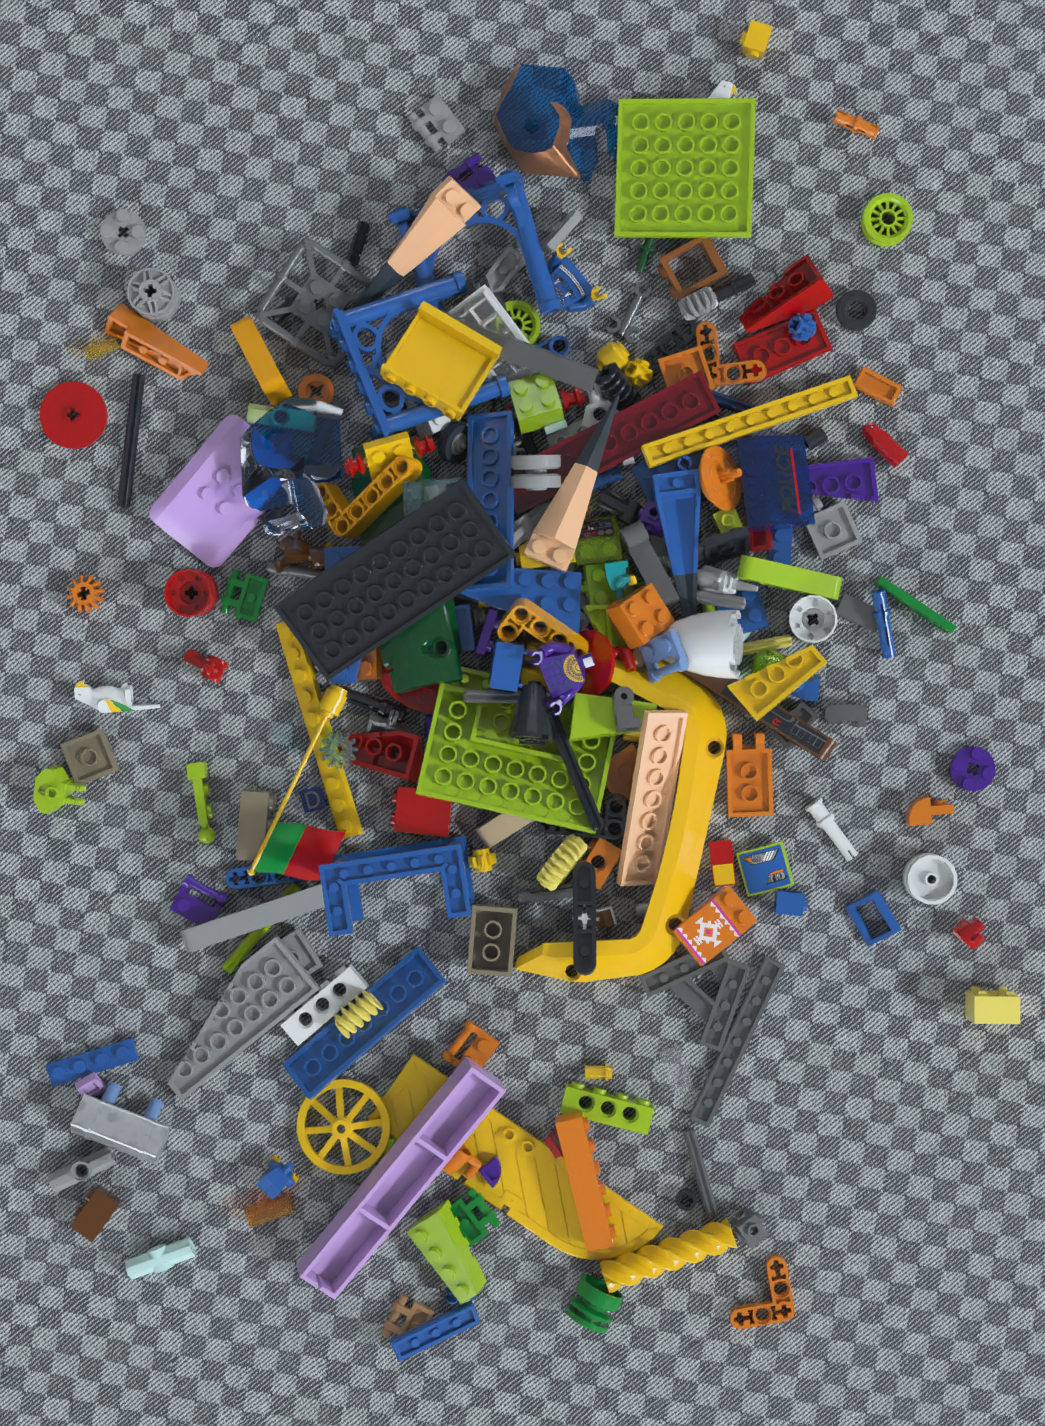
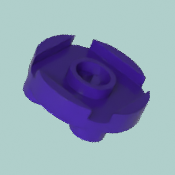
(984, 772)

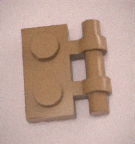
(415, 1315)

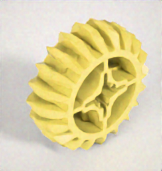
(562, 862)

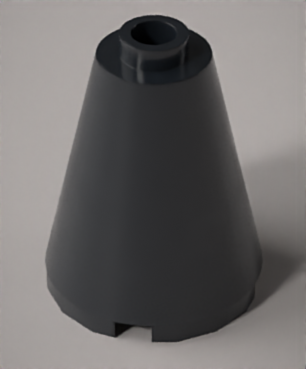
(531, 717)

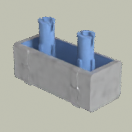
(121, 1128)

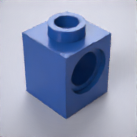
(790, 902)

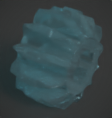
(345, 754)

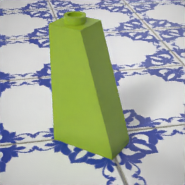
(594, 717)

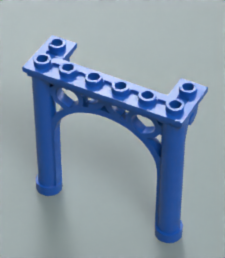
(508, 183)
(355, 320)

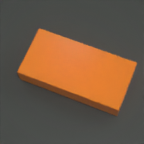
(877, 386)

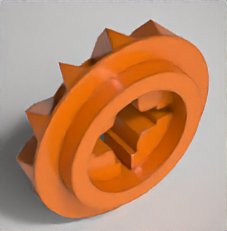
(316, 381)

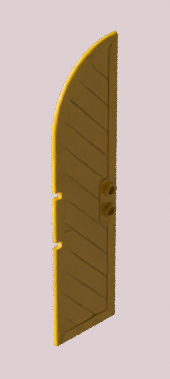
(530, 1178)

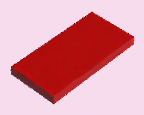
(778, 349)

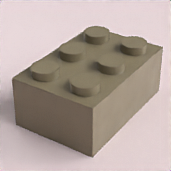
(254, 821)
(492, 939)

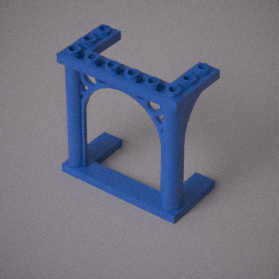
(342, 877)

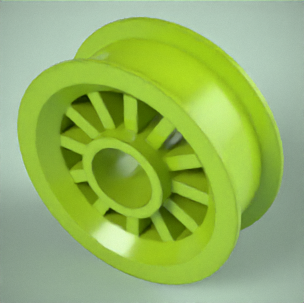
(903, 208)
(521, 306)

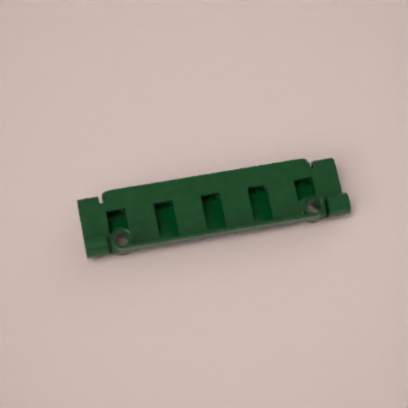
(408, 650)

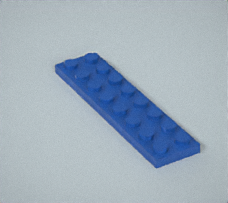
(490, 480)
(332, 1053)

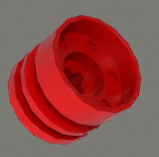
(187, 605)

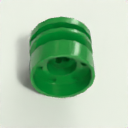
(593, 1305)

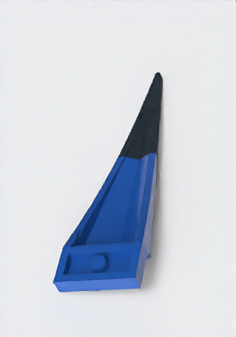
(678, 509)

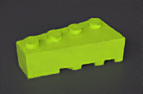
(448, 1252)

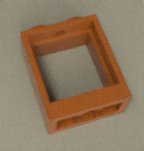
(712, 257)

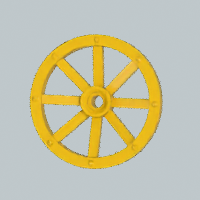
(349, 1124)

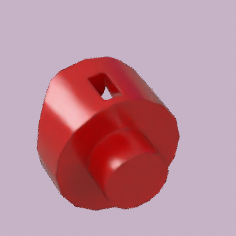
(970, 932)

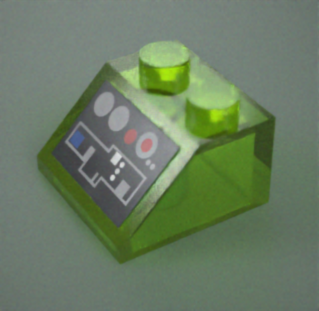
(598, 542)

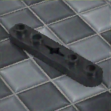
(584, 940)

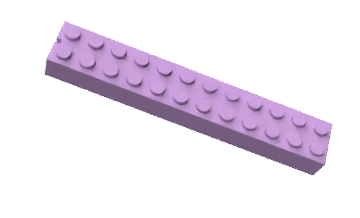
(400, 1178)

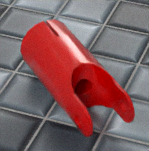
(884, 444)

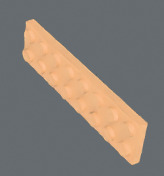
(651, 796)

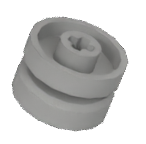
(535, 472)

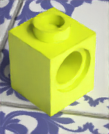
(726, 520)

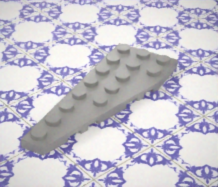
(255, 1000)

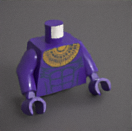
(562, 671)

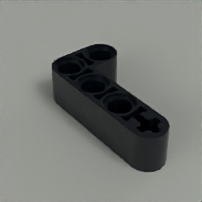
(610, 816)

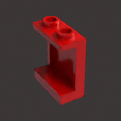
(420, 813)

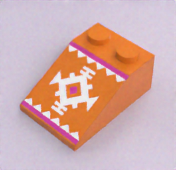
(714, 925)

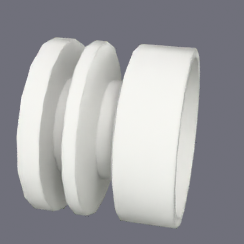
(809, 606)

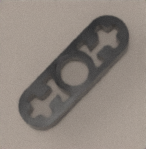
(677, 329)

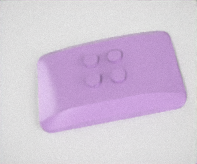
(205, 500)

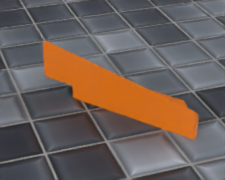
(153, 344)

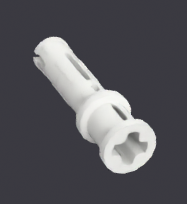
(826, 821)

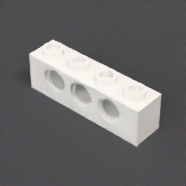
(301, 1031)

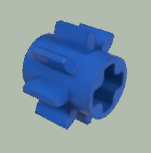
(802, 327)

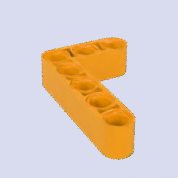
(354, 518)

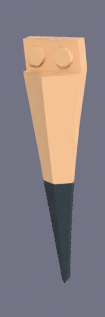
(436, 223)
(560, 526)

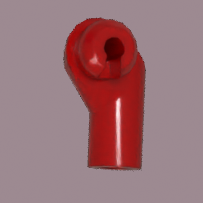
(626, 656)

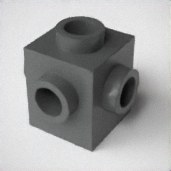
(748, 1227)

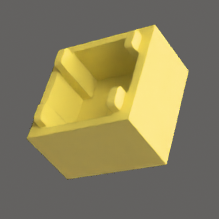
(992, 1006)

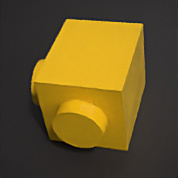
(755, 40)

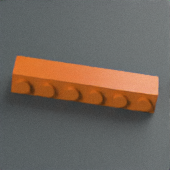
(584, 1180)

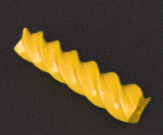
(668, 1255)

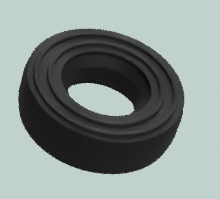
(842, 310)

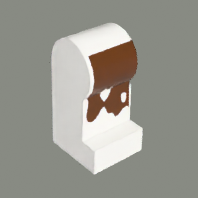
(604, 918)

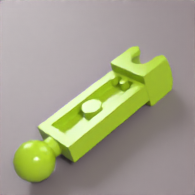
(197, 773)

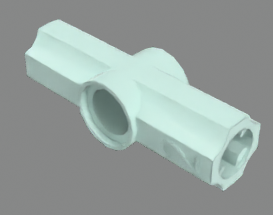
(160, 1258)

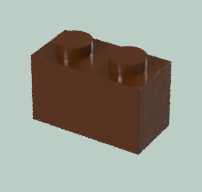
(96, 1213)

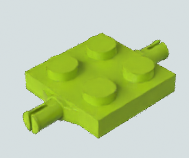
(597, 588)

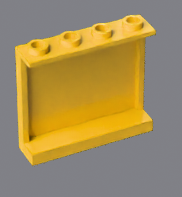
(441, 361)

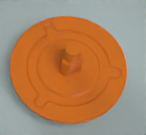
(720, 478)

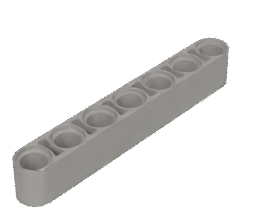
(253, 918)

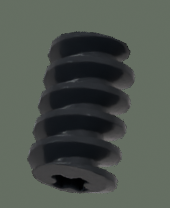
(615, 383)

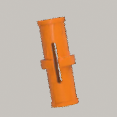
(856, 124)

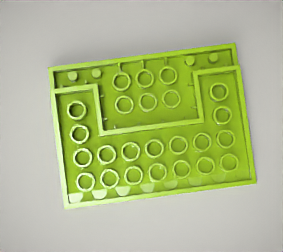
(478, 767)

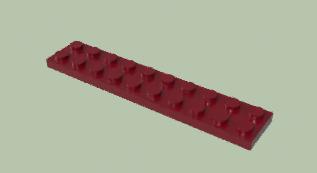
(644, 422)

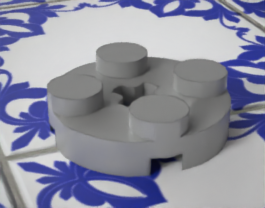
(110, 230)

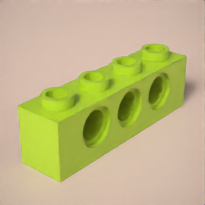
(638, 1123)

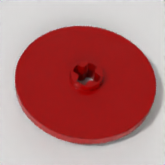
(61, 402)
(598, 676)

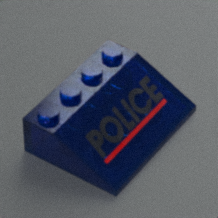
(775, 482)

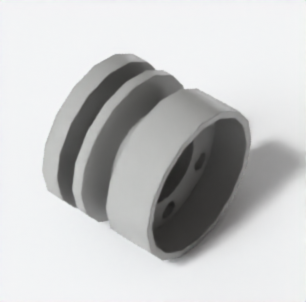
(162, 303)

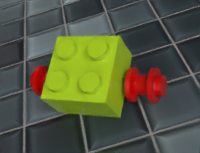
(538, 402)

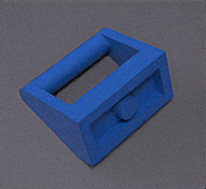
(884, 911)

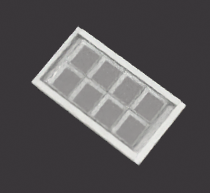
(487, 311)

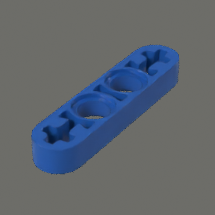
(269, 880)

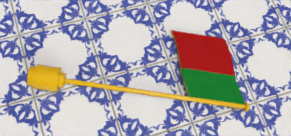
(297, 847)

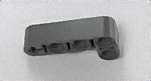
(647, 562)

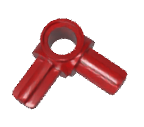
(211, 666)

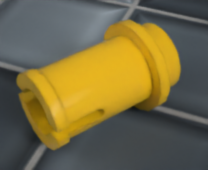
(598, 1072)

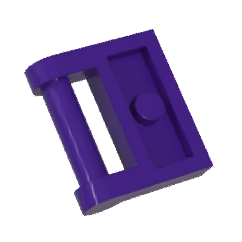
(195, 908)

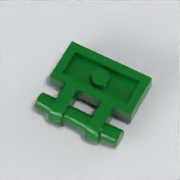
(251, 596)
(470, 1224)

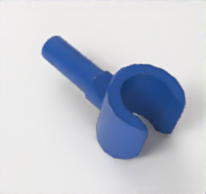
(452, 1299)

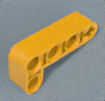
(261, 360)
(544, 634)

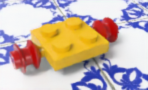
(384, 450)

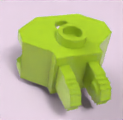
(56, 790)

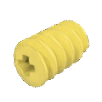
(357, 1013)

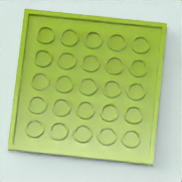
(685, 168)

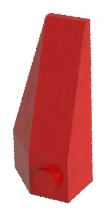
(796, 292)
(389, 752)

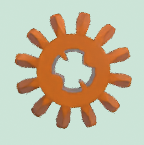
(80, 588)

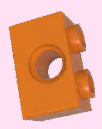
(610, 854)

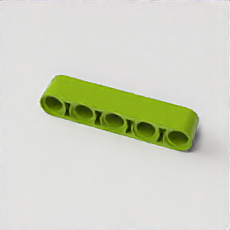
(789, 577)

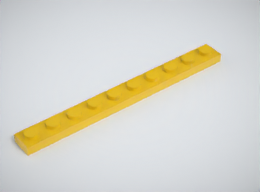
(749, 421)
(309, 697)

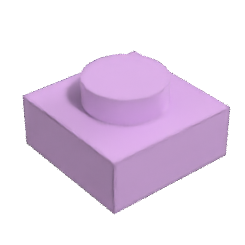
(90, 1085)

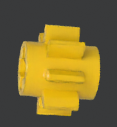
(639, 372)
(482, 860)

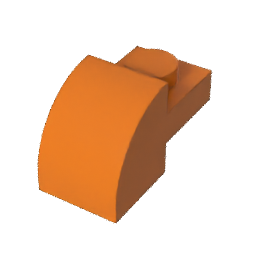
(921, 811)

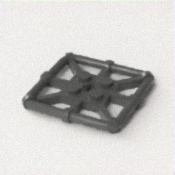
(303, 304)

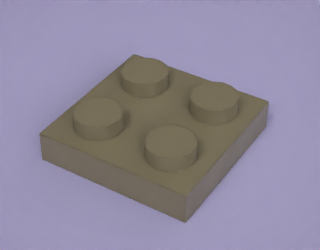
(90, 757)

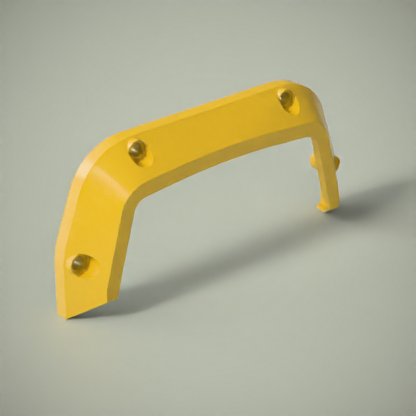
(684, 842)

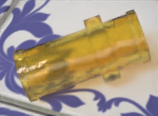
(97, 350)

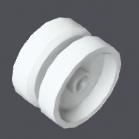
(940, 886)

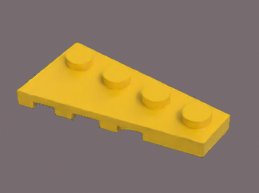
(771, 685)

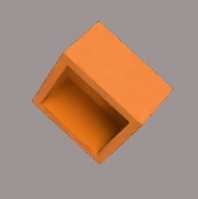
(640, 616)

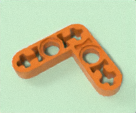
(721, 370)
(777, 1299)

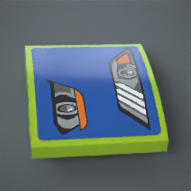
(765, 868)

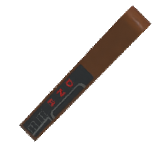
(776, 719)

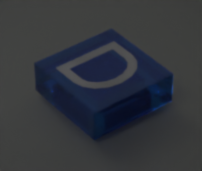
(313, 799)

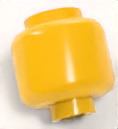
(612, 353)

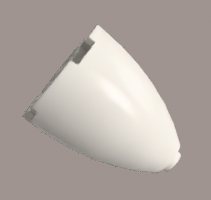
(711, 643)

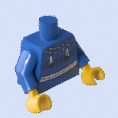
(570, 285)

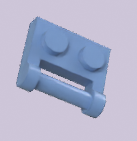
(659, 649)

